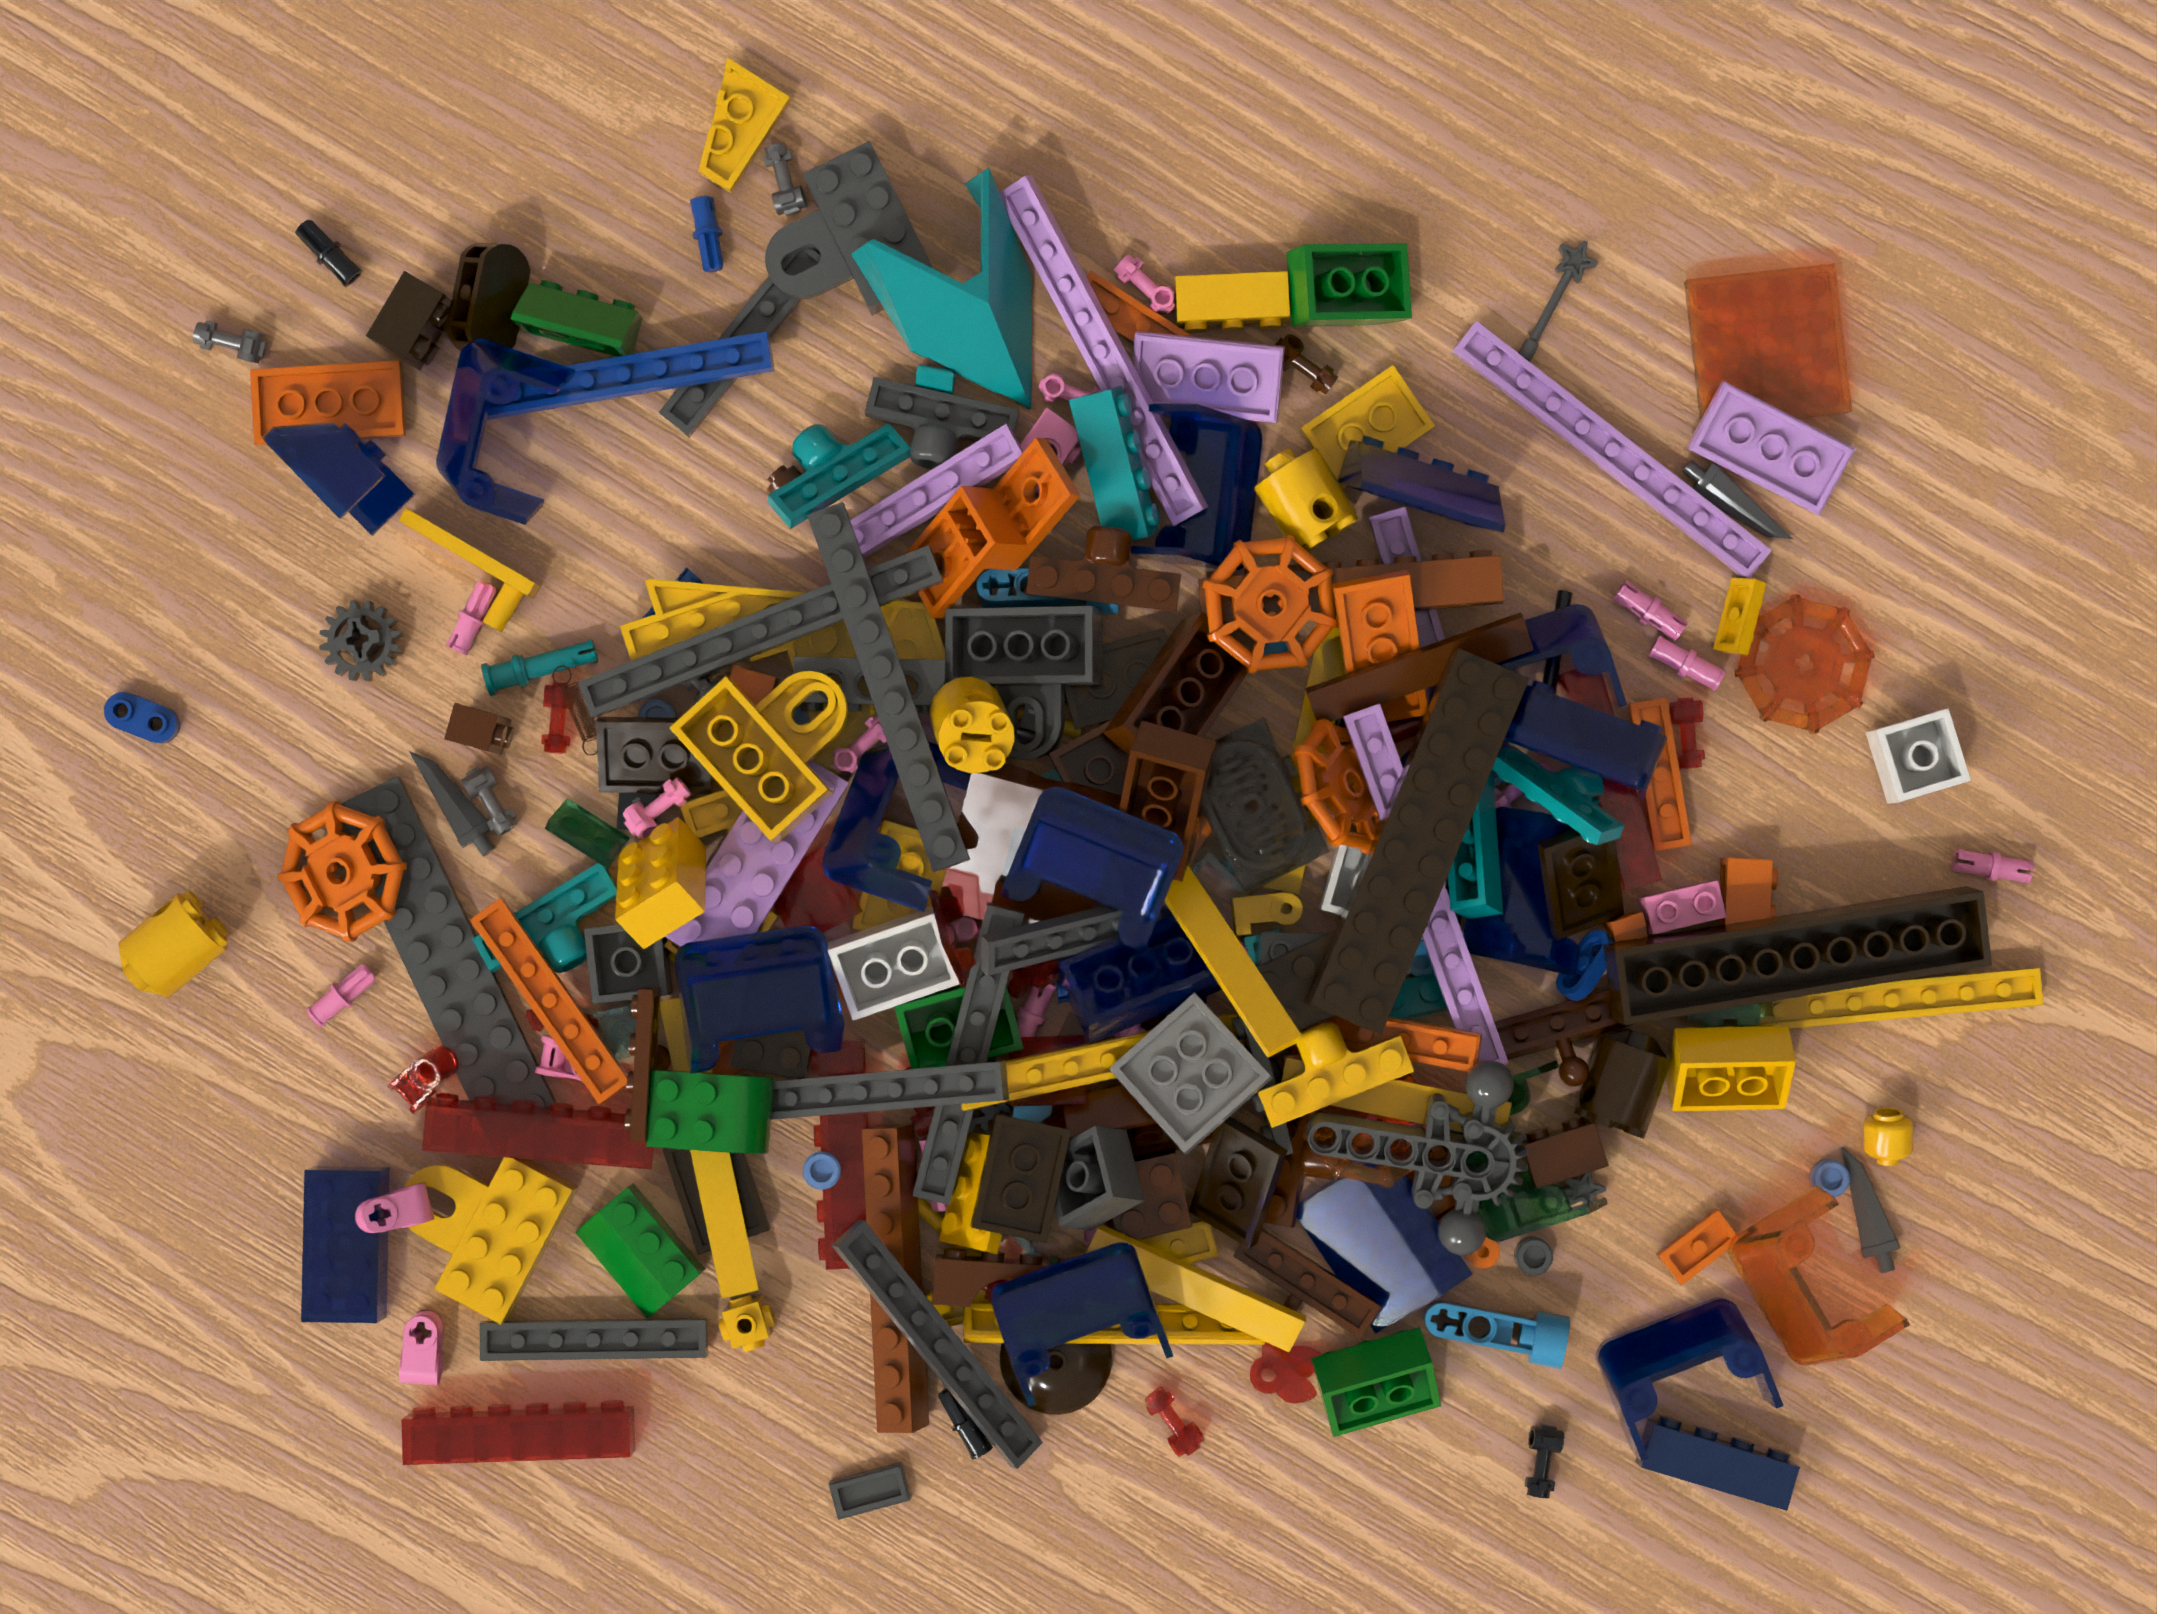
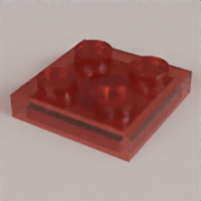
(814, 898)

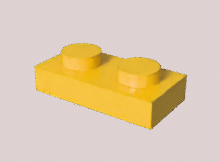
(1739, 616)

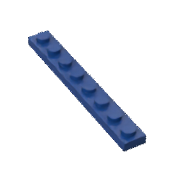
(648, 373)

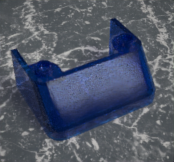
(482, 376)
(1225, 464)
(342, 471)
(1572, 631)
(1586, 738)
(860, 854)
(1072, 1302)
(1672, 1345)

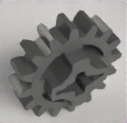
(376, 638)

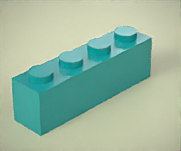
(1114, 462)
(1475, 871)

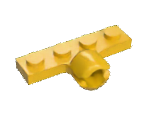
(1332, 1073)

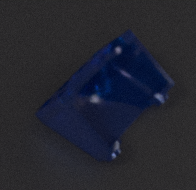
(1523, 929)

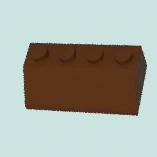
(1120, 1110)

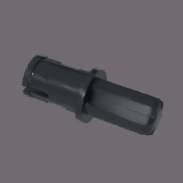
(328, 252)
(971, 1435)

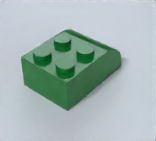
(1348, 284)
(710, 1112)

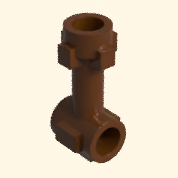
(1322, 378)

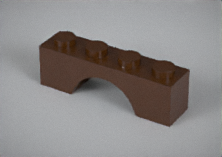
(961, 1277)

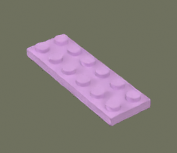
(754, 871)

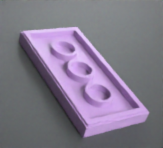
(1210, 372)
(1770, 448)

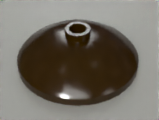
(1068, 1386)

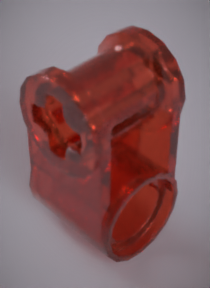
(425, 1077)

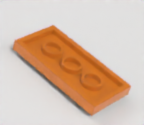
(359, 394)
(1376, 625)

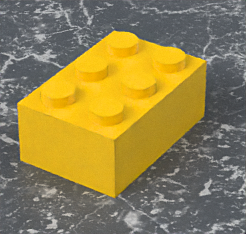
(661, 882)
(1730, 1068)

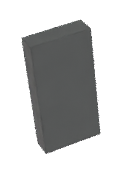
(869, 1490)

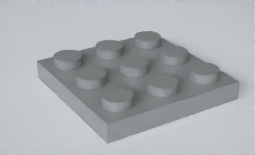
(1190, 1073)

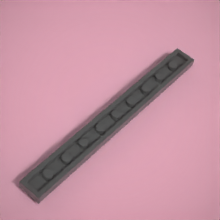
(749, 636)
(888, 687)

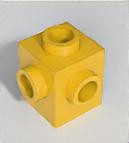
(754, 1310)

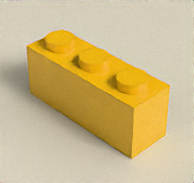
(1232, 301)

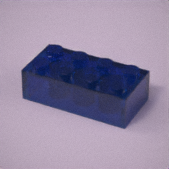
(1122, 987)
(340, 1262)

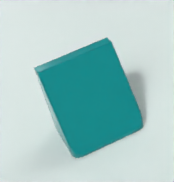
(935, 379)

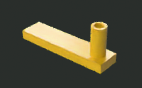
(514, 583)

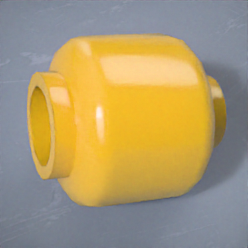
(1888, 1136)

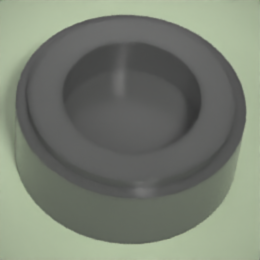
(1533, 1256)

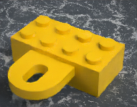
(762, 751)
(494, 1230)

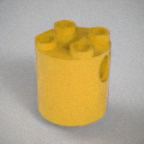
(1305, 498)
(971, 725)
(172, 946)

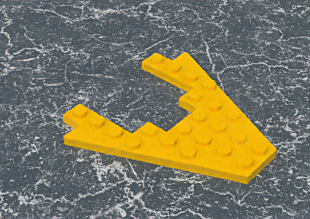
(695, 608)

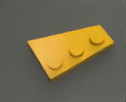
(740, 125)

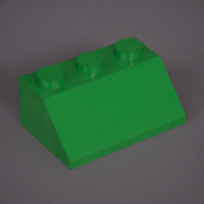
(578, 319)
(930, 1022)
(640, 1250)
(1376, 1381)

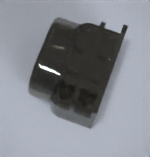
(1282, 830)

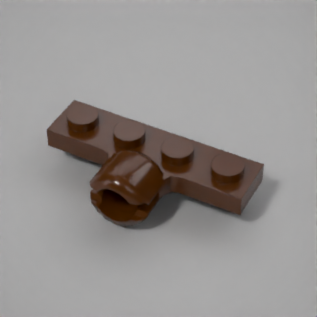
(1104, 575)
(1296, 1166)

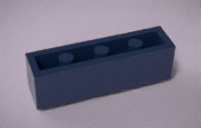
(1718, 1463)

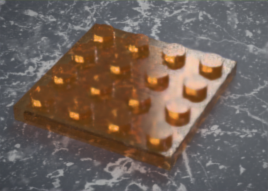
(1771, 338)

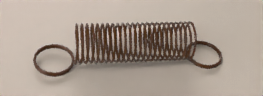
(577, 698)

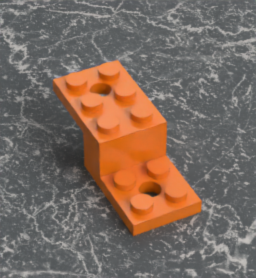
(995, 524)

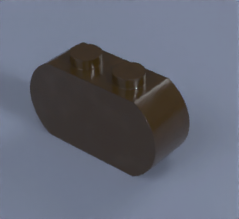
(486, 293)

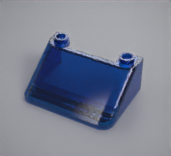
(1098, 857)
(756, 989)

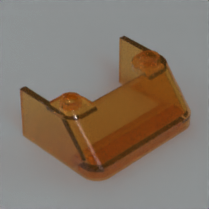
(1767, 1265)

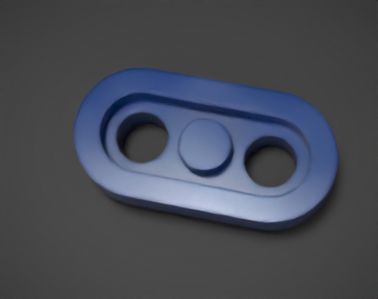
(140, 717)
(1589, 969)

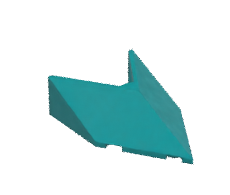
(971, 326)

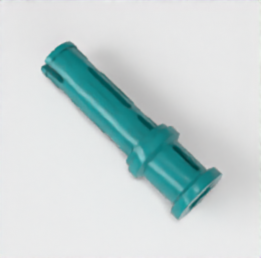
(520, 669)

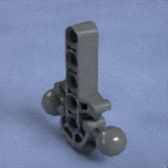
(1462, 1228)

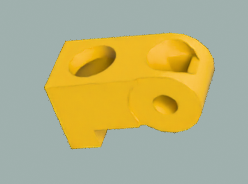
(1276, 907)

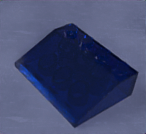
(1422, 485)
(1381, 1244)

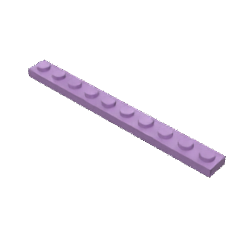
(1100, 344)
(1611, 451)
(1442, 934)

